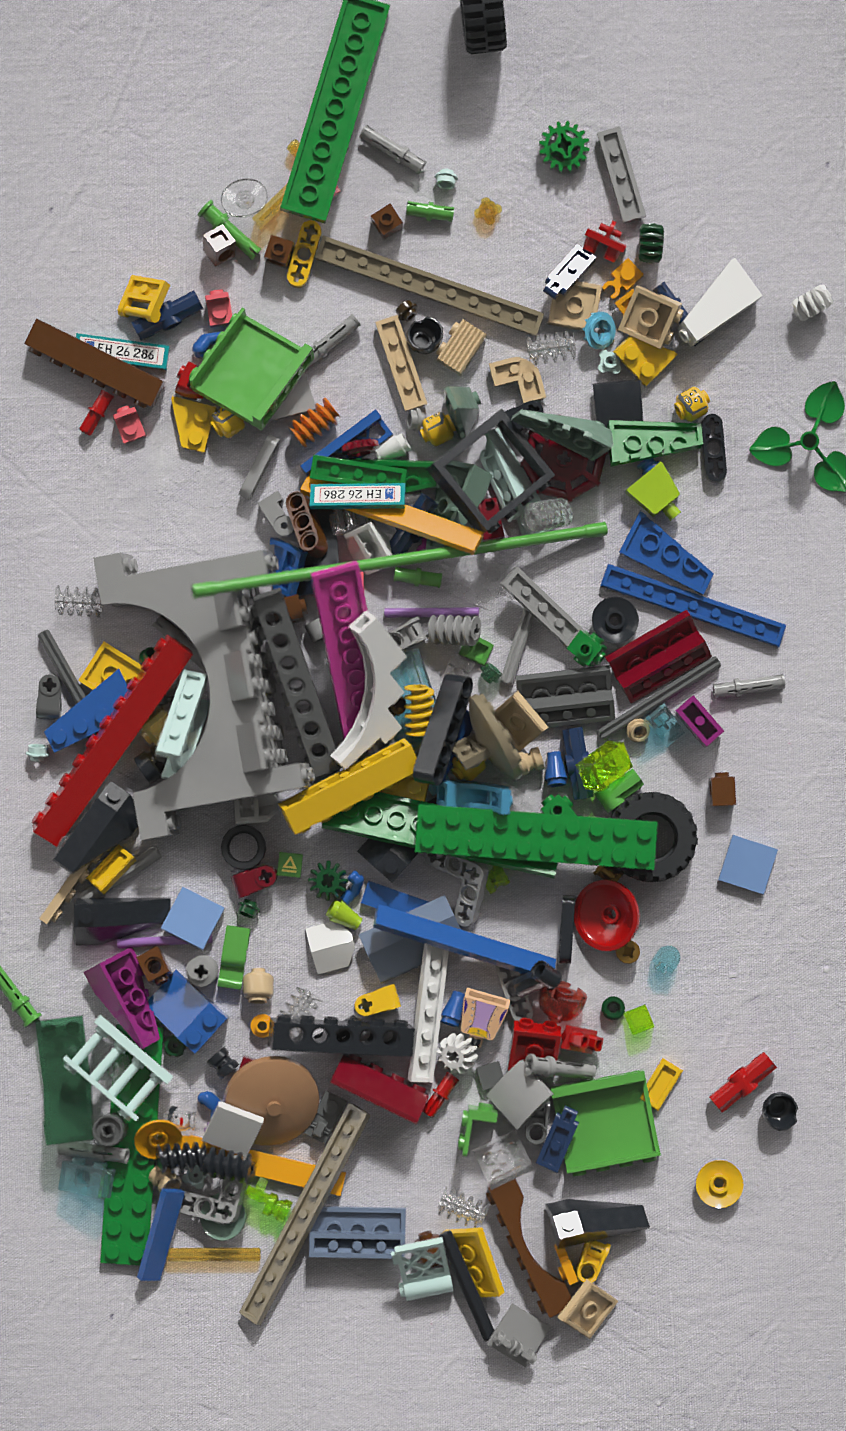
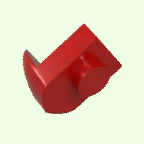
(182, 387)

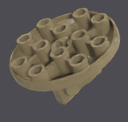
(487, 741)

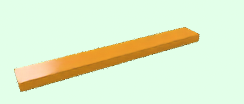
(417, 522)
(275, 1166)

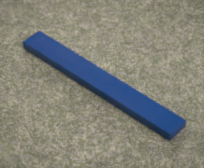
(698, 606)
(457, 940)

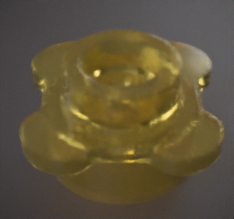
(494, 210)

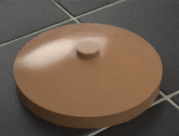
(278, 1092)

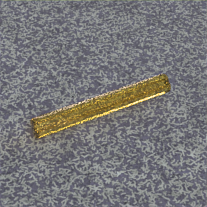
(213, 1254)

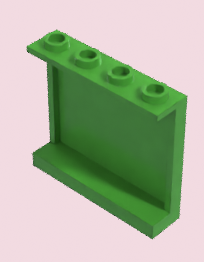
(250, 370)
(612, 1122)

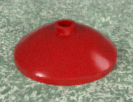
(595, 919)

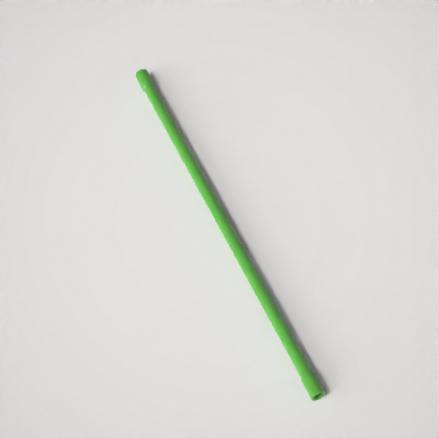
(587, 531)

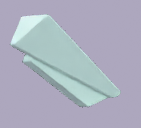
(507, 475)

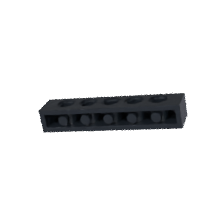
(399, 1045)

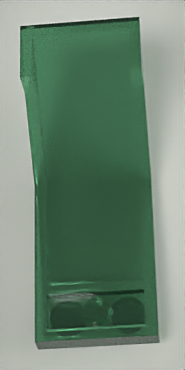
(66, 1096)

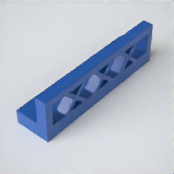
(349, 436)

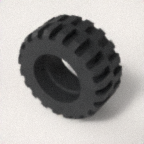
(483, 25)
(683, 828)

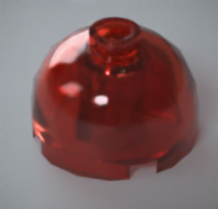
(562, 1002)

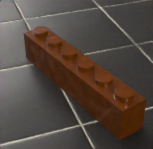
(95, 363)

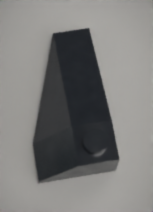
(331, 557)
(102, 827)
(388, 857)
(588, 1221)

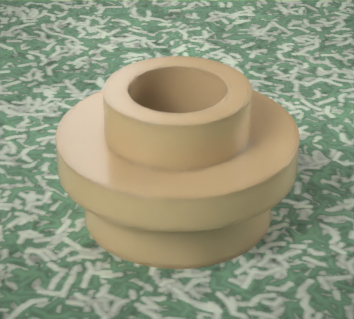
(642, 734)

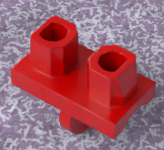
(614, 247)
(581, 1039)

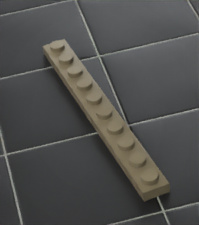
(429, 285)
(304, 1214)

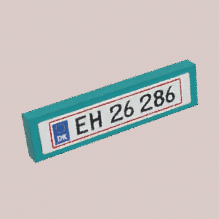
(131, 352)
(357, 496)

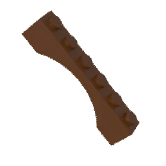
(551, 1290)

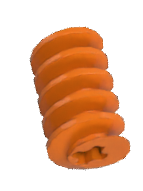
(314, 422)

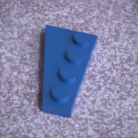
(661, 553)
(87, 714)

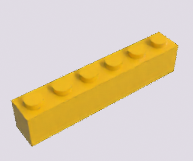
(349, 787)

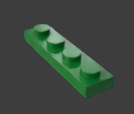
(354, 472)

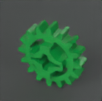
(572, 143)

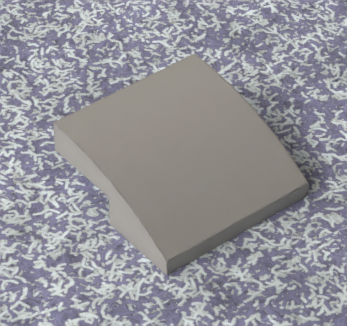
(297, 401)
(519, 1095)

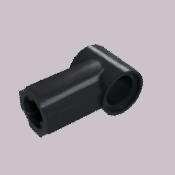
(540, 976)

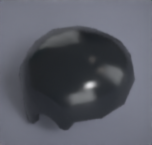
(425, 335)
(780, 1111)

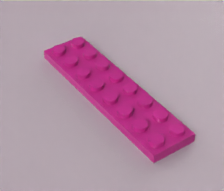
(339, 603)

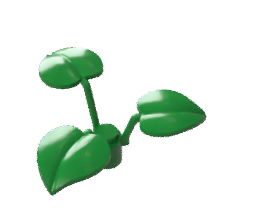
(774, 447)

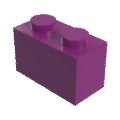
(698, 721)

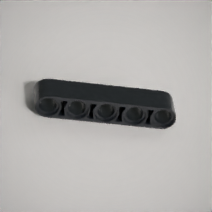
(442, 729)

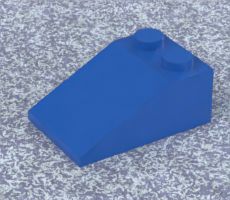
(186, 1011)

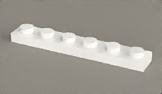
(428, 1014)

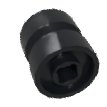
(151, 764)

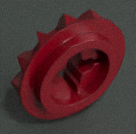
(360, 447)

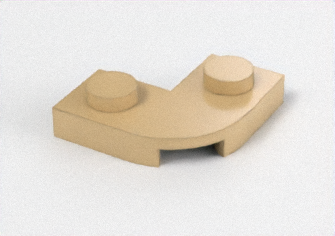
(520, 371)

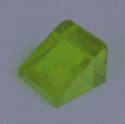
(638, 1019)

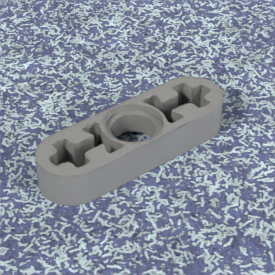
(259, 467)
(513, 1009)

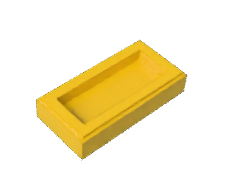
(111, 869)
(661, 1083)

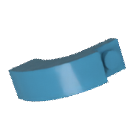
(475, 795)

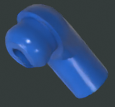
(203, 342)
(354, 890)
(210, 1100)

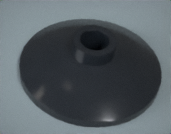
(625, 614)

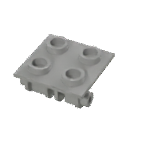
(519, 1335)

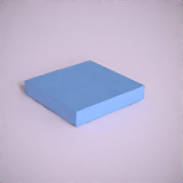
(747, 864)
(192, 918)

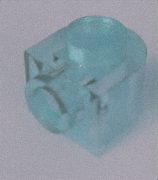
(666, 959)

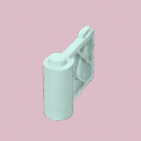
(425, 1281)

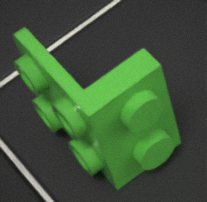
(482, 1112)

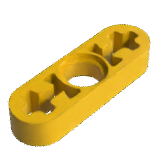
(303, 236)

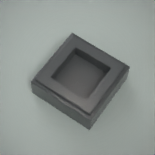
(489, 1074)

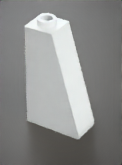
(724, 300)

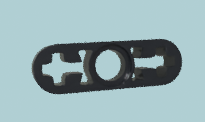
(706, 455)
(566, 929)

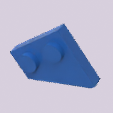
(289, 559)

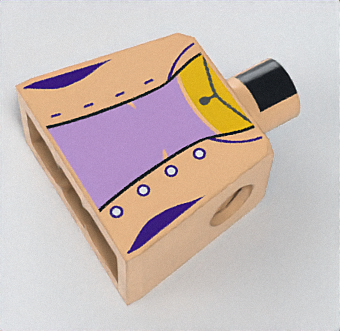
(482, 1015)

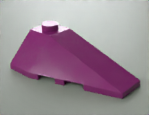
(122, 991)

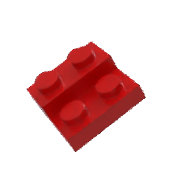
(534, 1039)

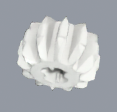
(812, 303)
(457, 1053)

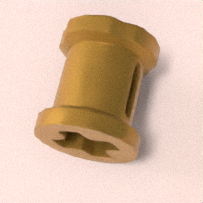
(608, 873)

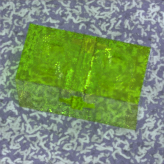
(604, 766)

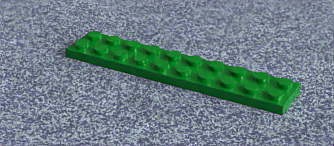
(334, 109)
(395, 822)
(536, 837)
(129, 1209)

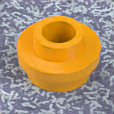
(254, 1025)

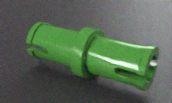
(429, 211)
(417, 577)

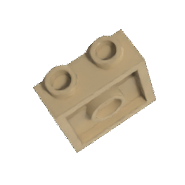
(651, 317)

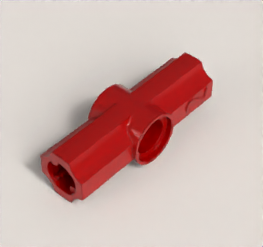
(742, 1082)

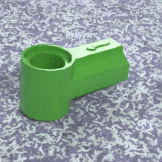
(619, 790)

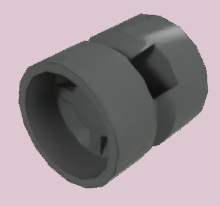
(110, 1129)

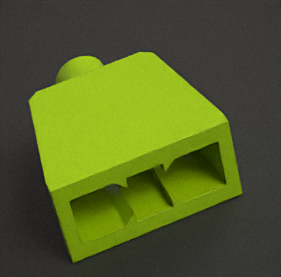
(656, 492)

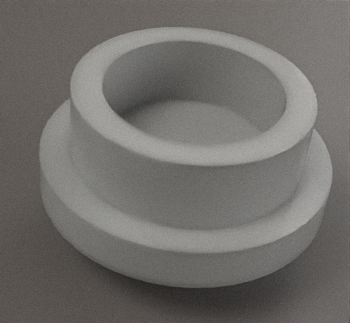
(414, 419)

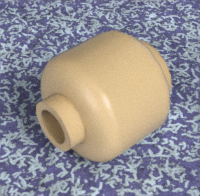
(258, 986)

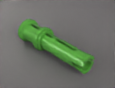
(217, 218)
(19, 1003)

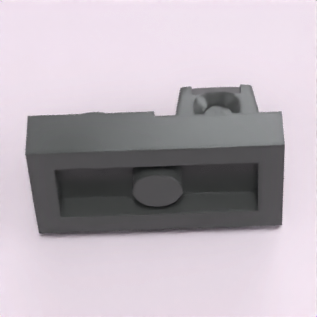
(326, 1117)

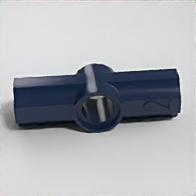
(171, 315)
(402, 539)
(575, 752)

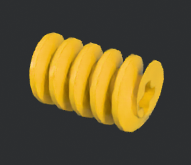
(420, 708)

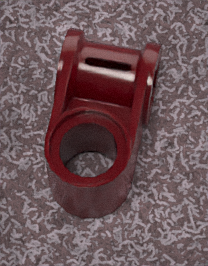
(250, 882)

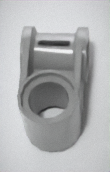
(406, 634)

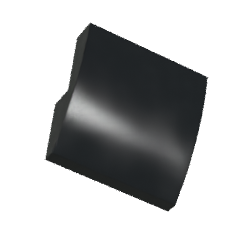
(618, 401)

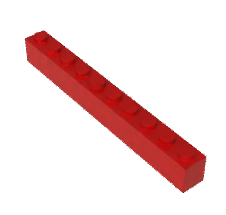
(112, 740)

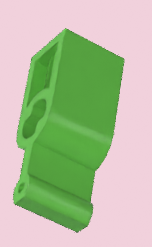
(234, 957)

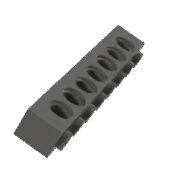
(274, 603)

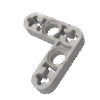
(469, 880)
(224, 1200)

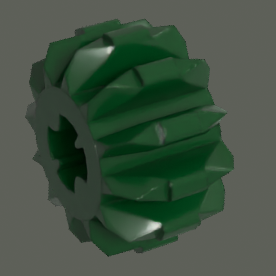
(651, 243)
(320, 877)

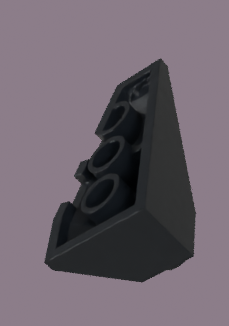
(110, 919)

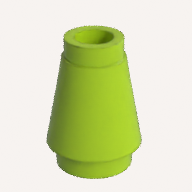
(343, 915)

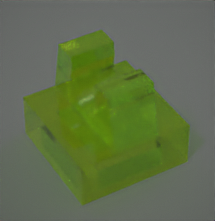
(257, 1193)

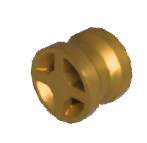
(627, 951)

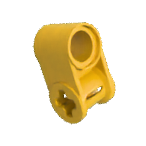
(381, 999)
(592, 1258)

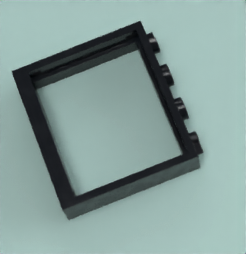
(460, 498)

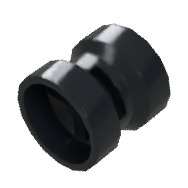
(218, 1059)

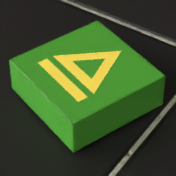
(290, 864)

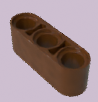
(313, 531)

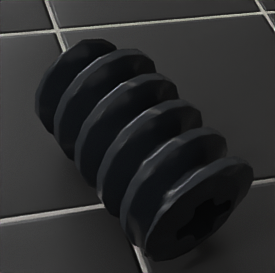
(180, 1157)
(229, 1167)

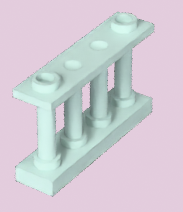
(184, 722)
(139, 1060)

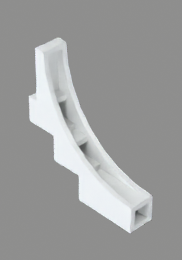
(380, 691)

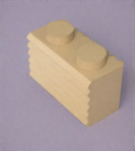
(461, 346)

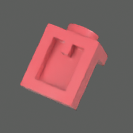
(218, 308)
(129, 424)

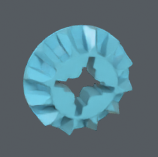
(606, 323)

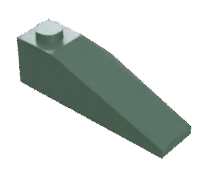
(462, 408)
(577, 434)
(473, 482)

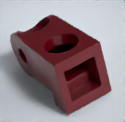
(489, 508)

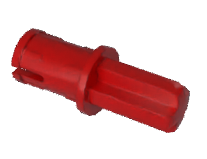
(96, 412)
(440, 1094)

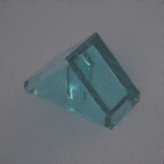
(664, 725)

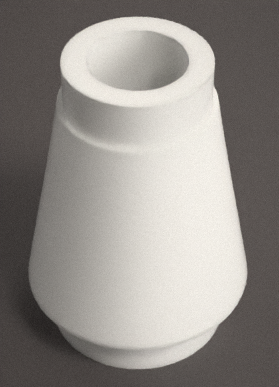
(393, 448)

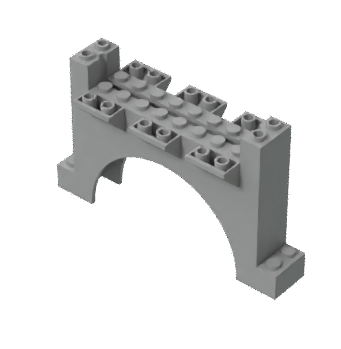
(241, 742)

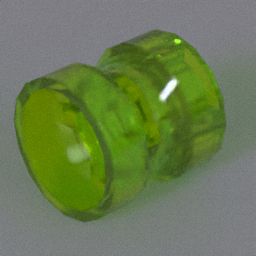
(500, 879)
(277, 1208)

